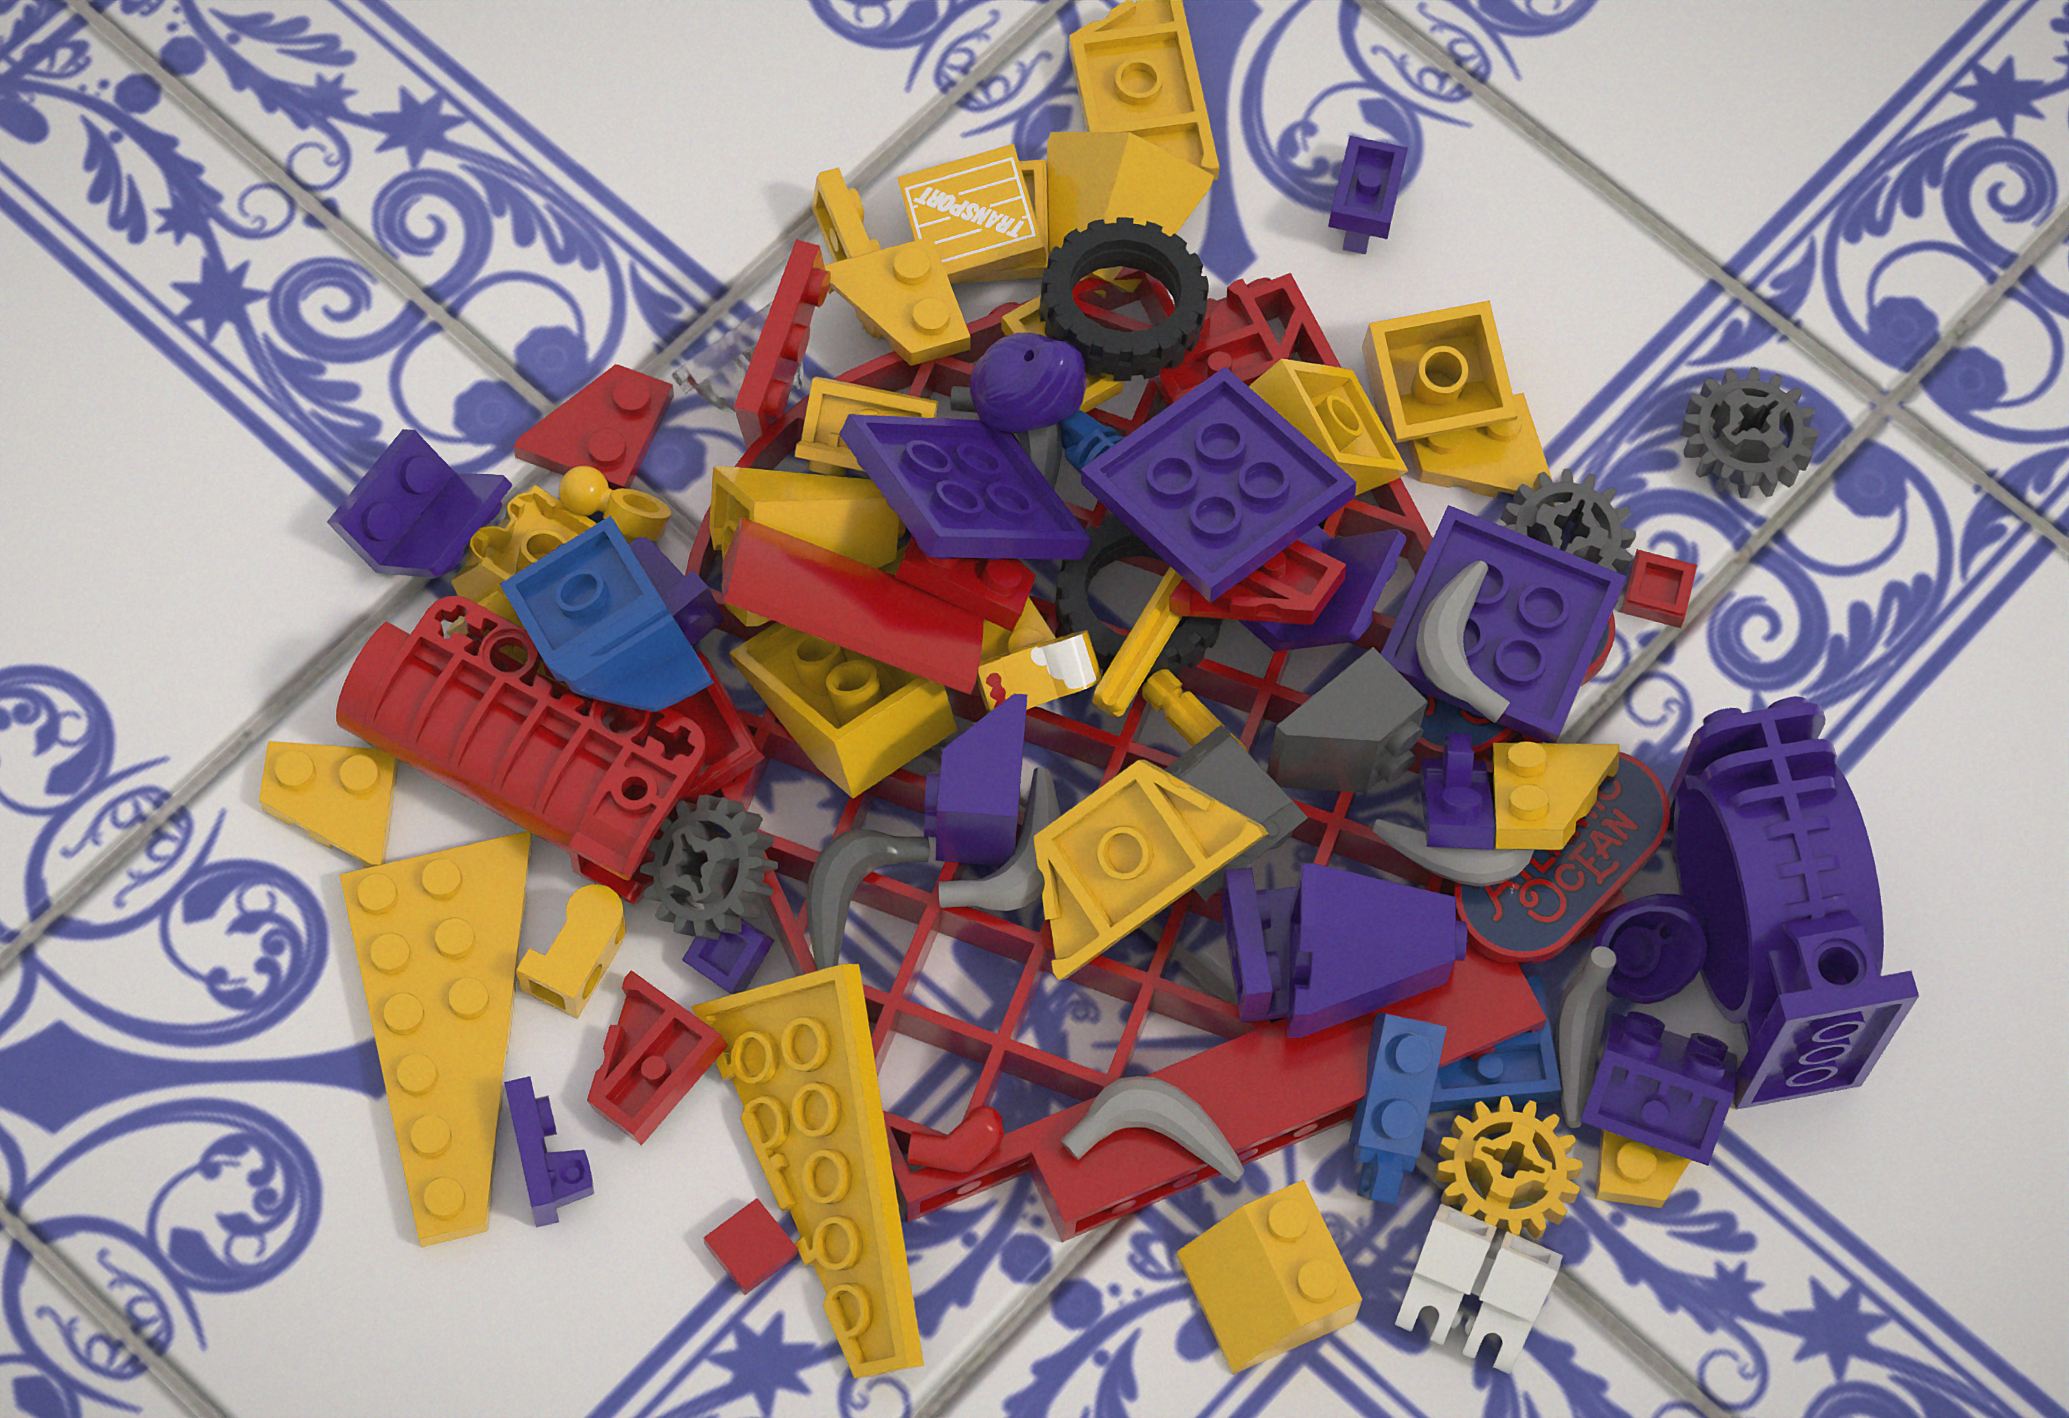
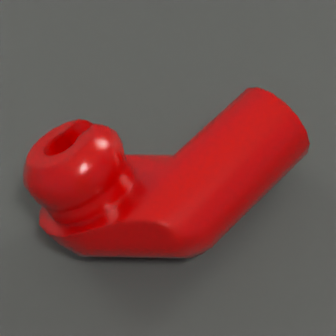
(963, 1147)

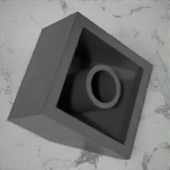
(1350, 731)

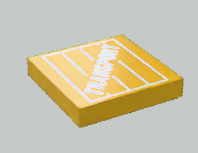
(974, 213)

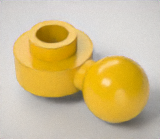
(636, 513)

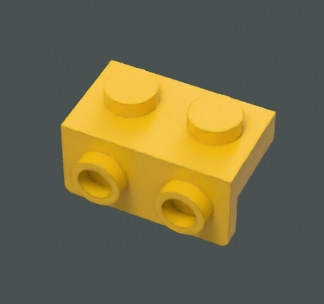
(828, 409)

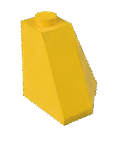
(1116, 177)
(820, 509)

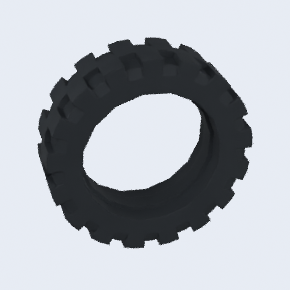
(1135, 248)
(1072, 609)

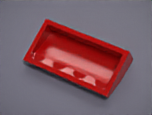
(851, 605)

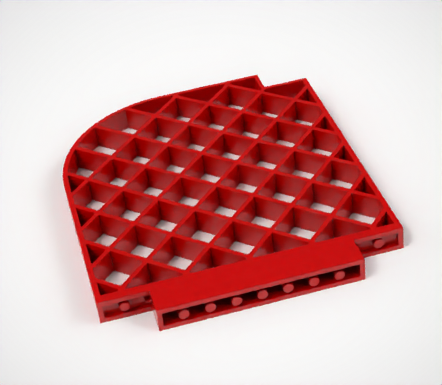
(1260, 1083)

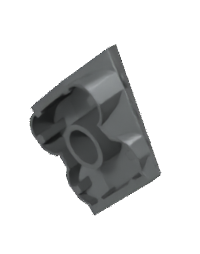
(1233, 777)

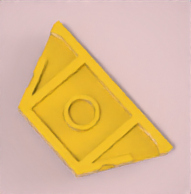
(1143, 79)
(1130, 857)

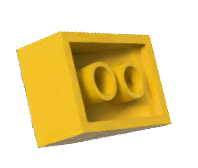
(843, 707)

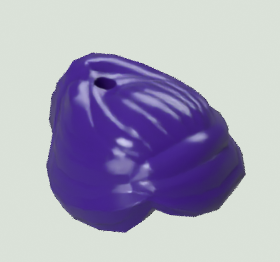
(1027, 383)
(1656, 945)

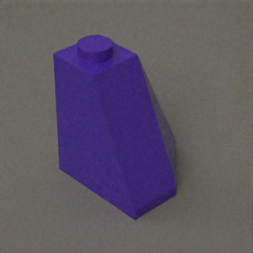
(1364, 946)

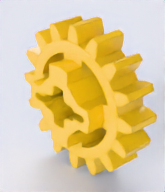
(1532, 1178)

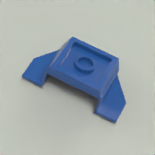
(605, 623)

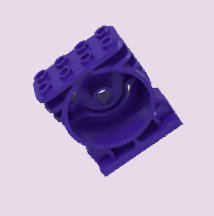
(1789, 900)

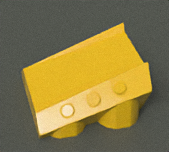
(531, 529)

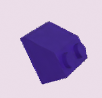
(977, 793)

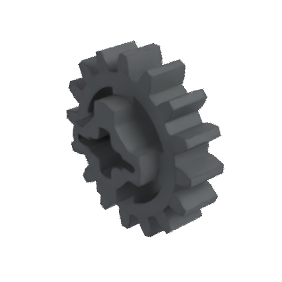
(1752, 455)
(1582, 507)
(709, 867)

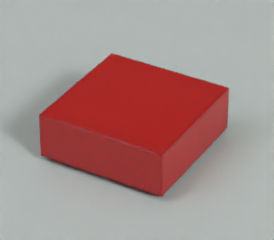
(1658, 588)
(751, 1246)

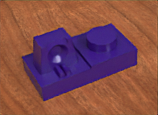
(1367, 191)
(1457, 797)
(550, 1177)

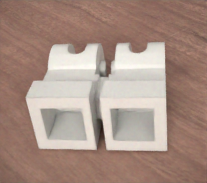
(1508, 1283)

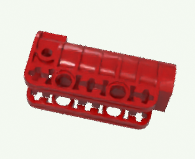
(520, 740)

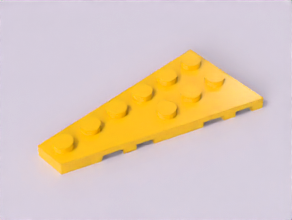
(440, 992)
(821, 1138)

